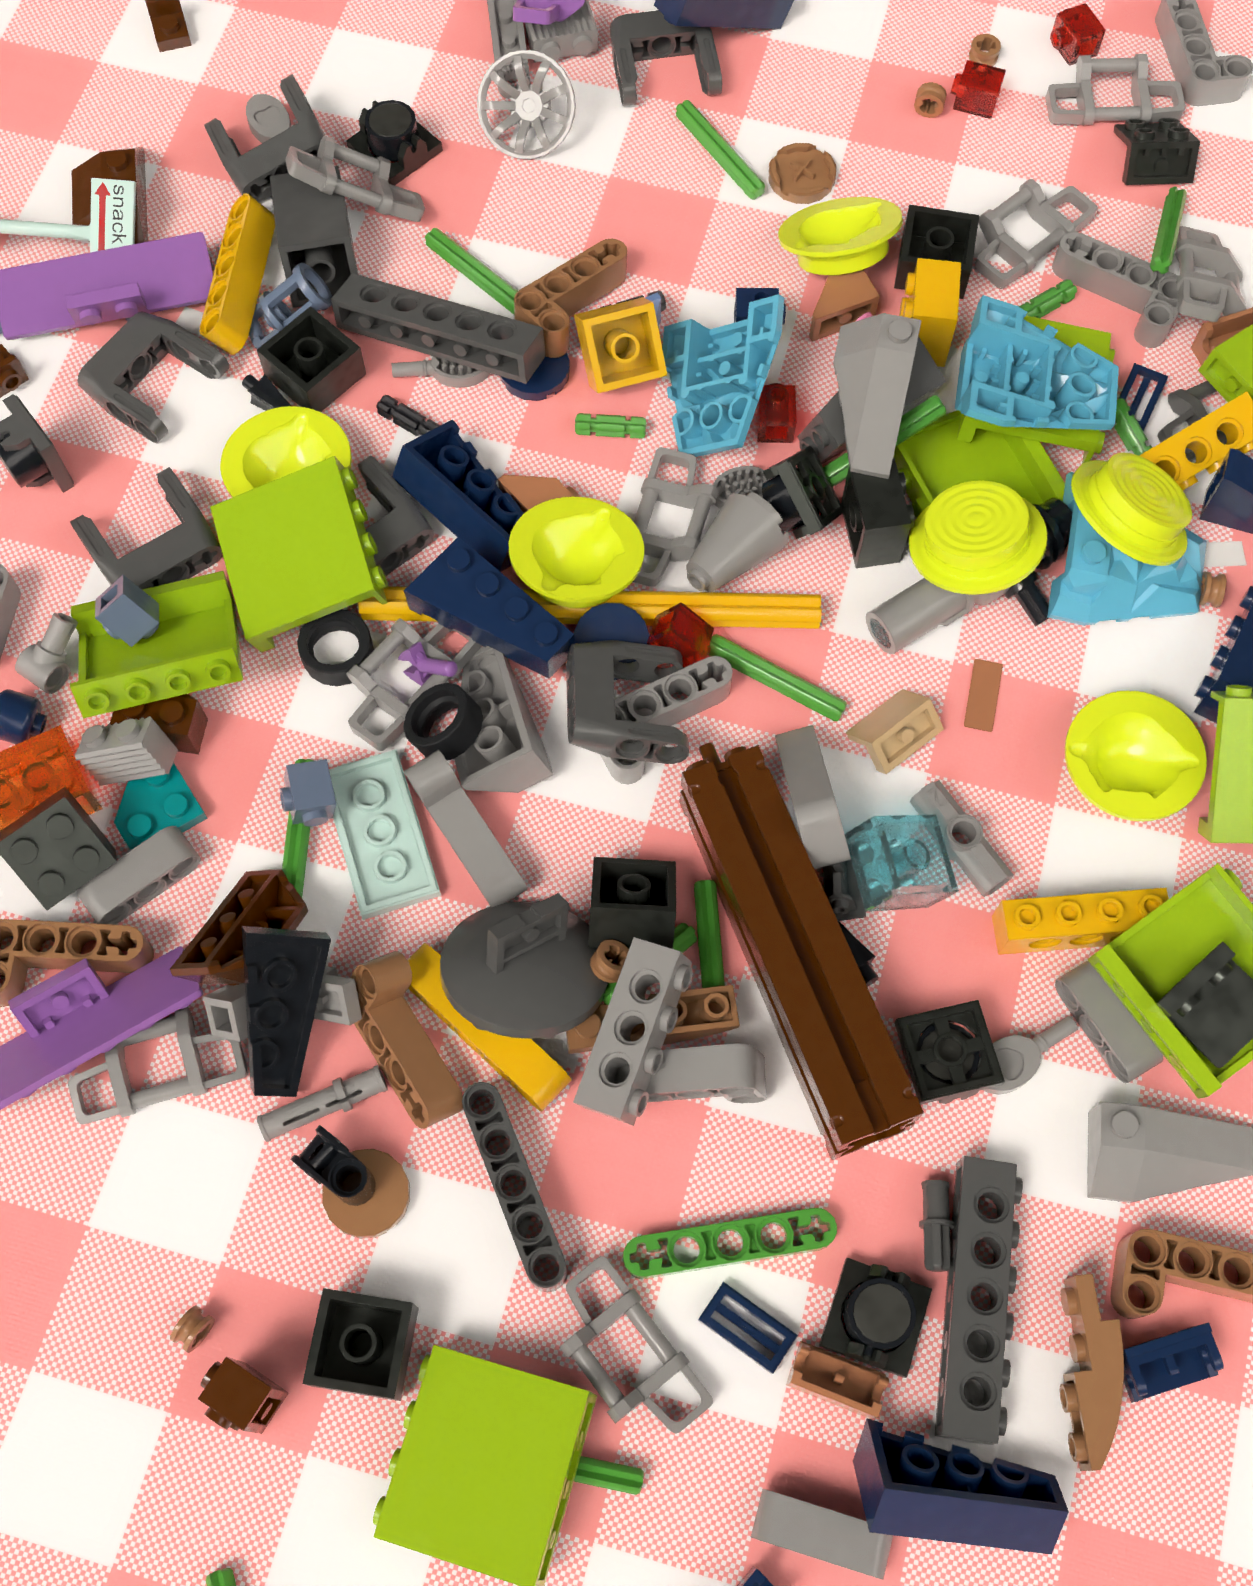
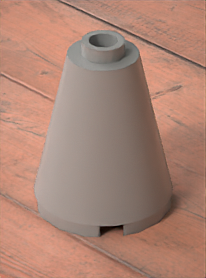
(736, 541)

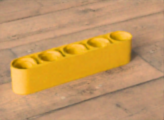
(238, 274)
(515, 1059)

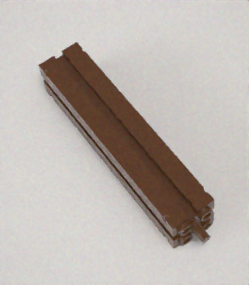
(797, 952)

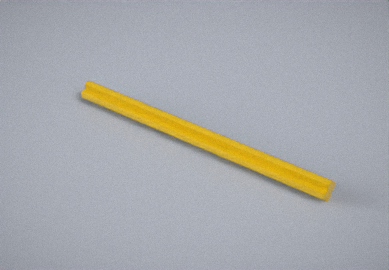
(716, 608)

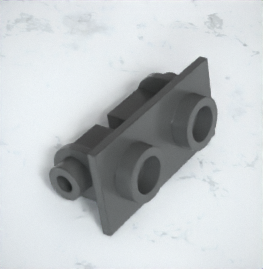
(843, 891)

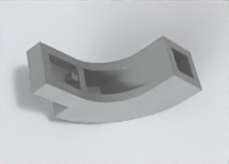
(227, 1006)

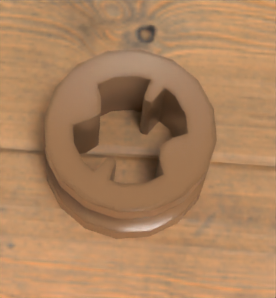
(988, 43)
(926, 107)
(1212, 589)
(604, 968)
(192, 1329)

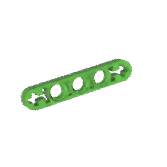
(750, 1234)

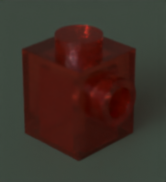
(1077, 33)
(977, 89)
(776, 414)
(683, 631)

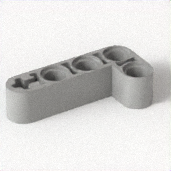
(1202, 74)
(1123, 281)
(703, 682)
(812, 797)
(465, 829)
(707, 1072)

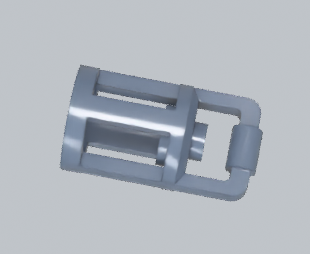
(277, 313)

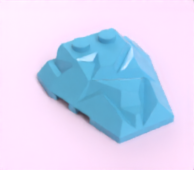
(720, 376)
(1029, 378)
(1112, 586)

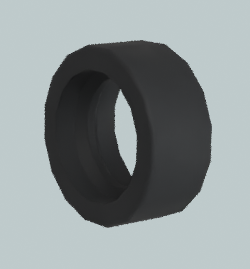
(337, 621)
(430, 707)

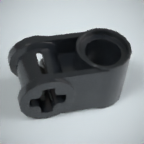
(330, 1163)

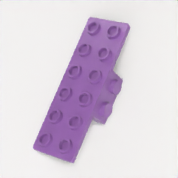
(104, 285)
(79, 1018)

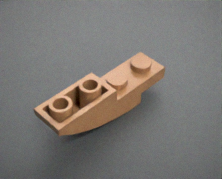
(700, 1014)
(1097, 1390)

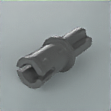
(936, 1225)

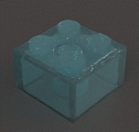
(901, 862)

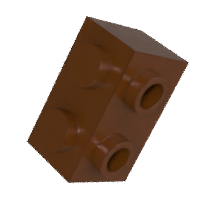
(178, 718)
(240, 1396)

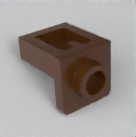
(168, 24)
(11, 372)

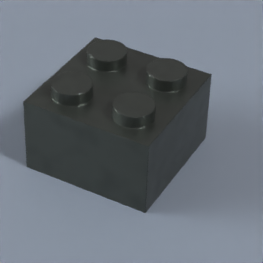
(937, 236)
(312, 361)
(877, 517)
(56, 848)
(632, 901)
(361, 1344)

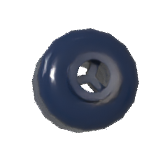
(20, 717)

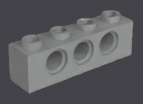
(613, 1048)

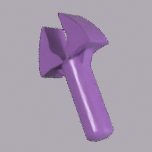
(424, 667)

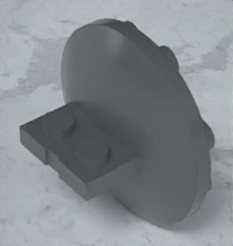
(522, 969)

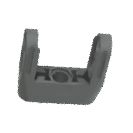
(651, 37)
(253, 169)
(131, 356)
(401, 531)
(168, 557)
(592, 701)

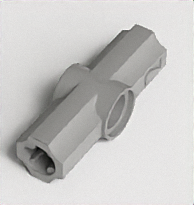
(976, 858)

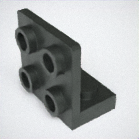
(1158, 152)
(1213, 1006)

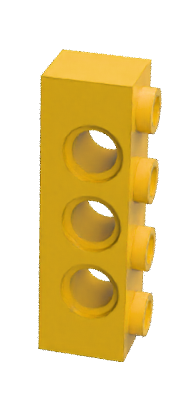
(1233, 419)
(1070, 919)

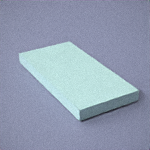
(381, 835)

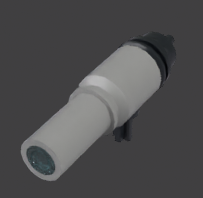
(926, 606)

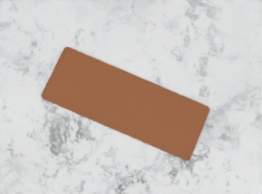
(983, 695)

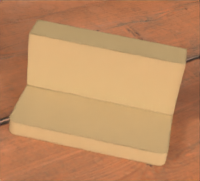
(897, 729)

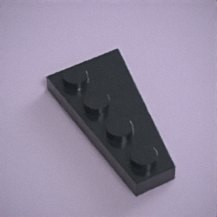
(281, 999)

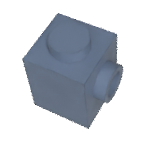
(127, 611)
(308, 793)

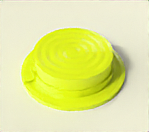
(841, 234)
(278, 445)
(1134, 507)
(978, 538)
(576, 551)
(1135, 756)

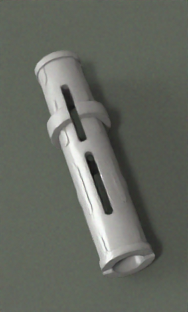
(322, 1103)

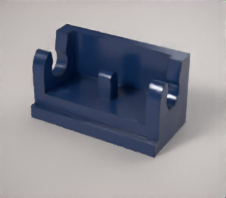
(1171, 1362)

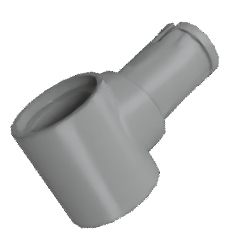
(44, 661)

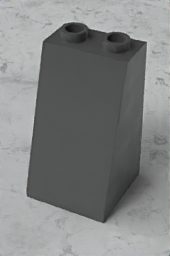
(312, 231)
(826, 429)

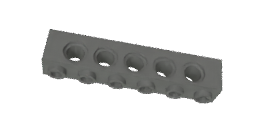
(439, 327)
(954, 1414)

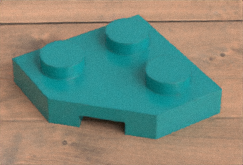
(154, 805)

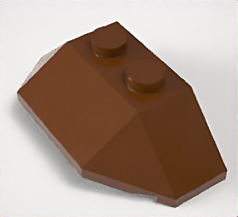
(117, 165)
(255, 901)

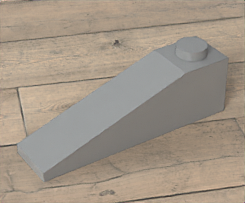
(873, 378)
(509, 747)
(1161, 1152)

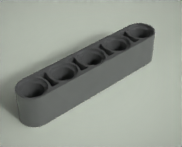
(514, 1164)

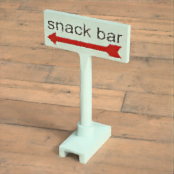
(110, 224)

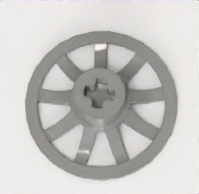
(527, 104)

